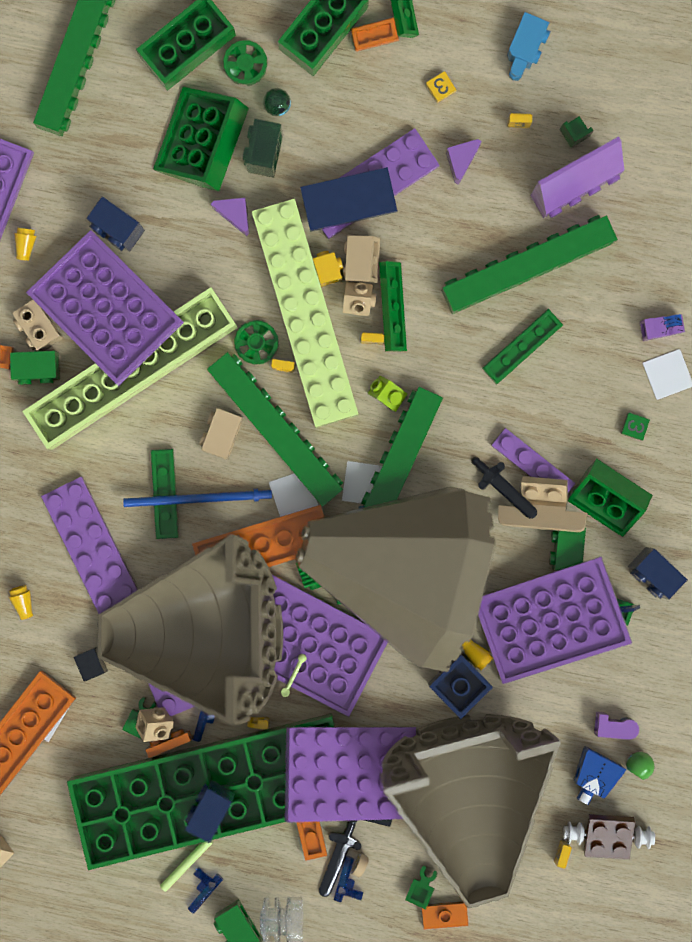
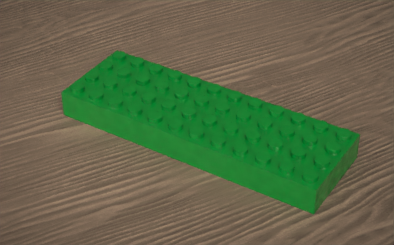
(145, 803)

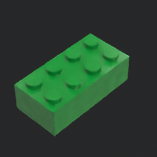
(320, 31)
(186, 42)

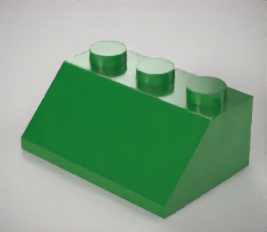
(610, 498)

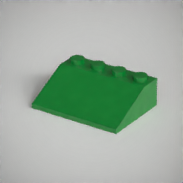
(201, 138)

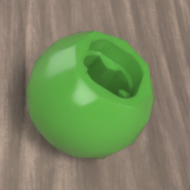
(640, 764)

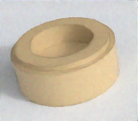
(359, 865)

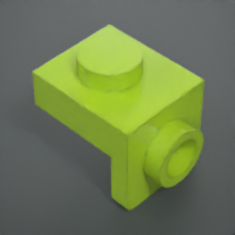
(387, 393)

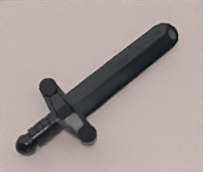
(493, 477)
(344, 842)

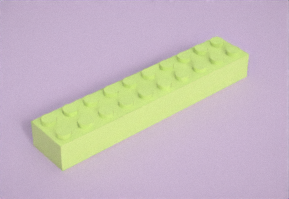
(305, 313)
(96, 394)

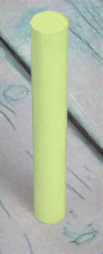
(181, 869)

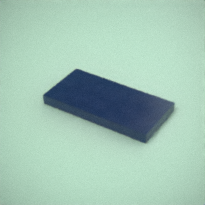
(349, 199)

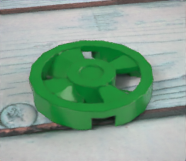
(245, 63)
(256, 342)

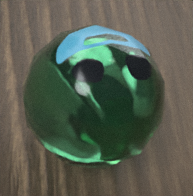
(276, 102)

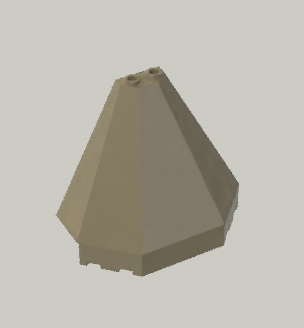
(408, 569)

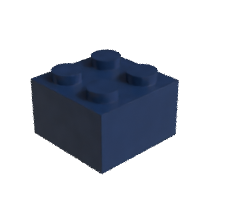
(113, 222)
(657, 573)
(460, 686)
(212, 807)

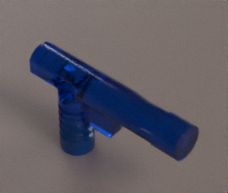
(202, 720)
(347, 883)
(204, 888)

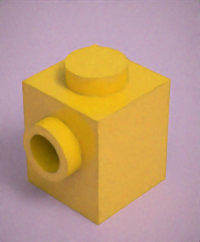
(328, 268)

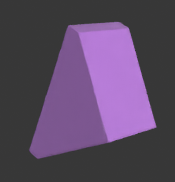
(460, 158)
(234, 212)

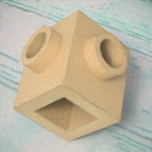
(358, 298)
(154, 724)

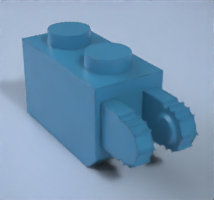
(526, 44)

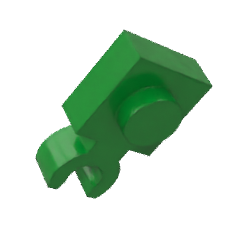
(130, 725)
(420, 891)

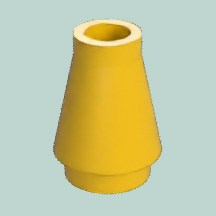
(24, 243)
(21, 600)
(477, 655)

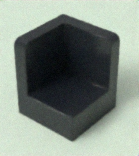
(90, 665)

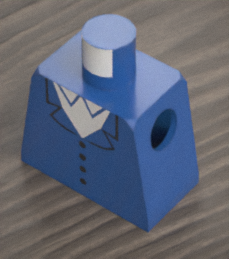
(596, 775)

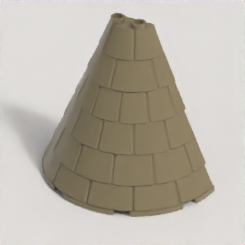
(202, 632)
(472, 796)

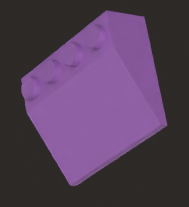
(579, 179)

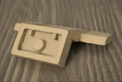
(551, 501)

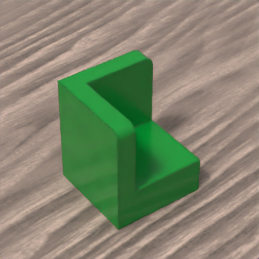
(575, 131)

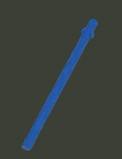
(198, 498)

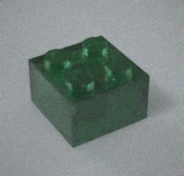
(263, 148)

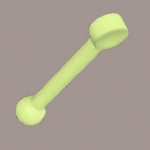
(285, 691)

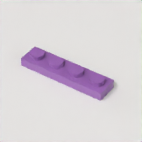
(527, 458)

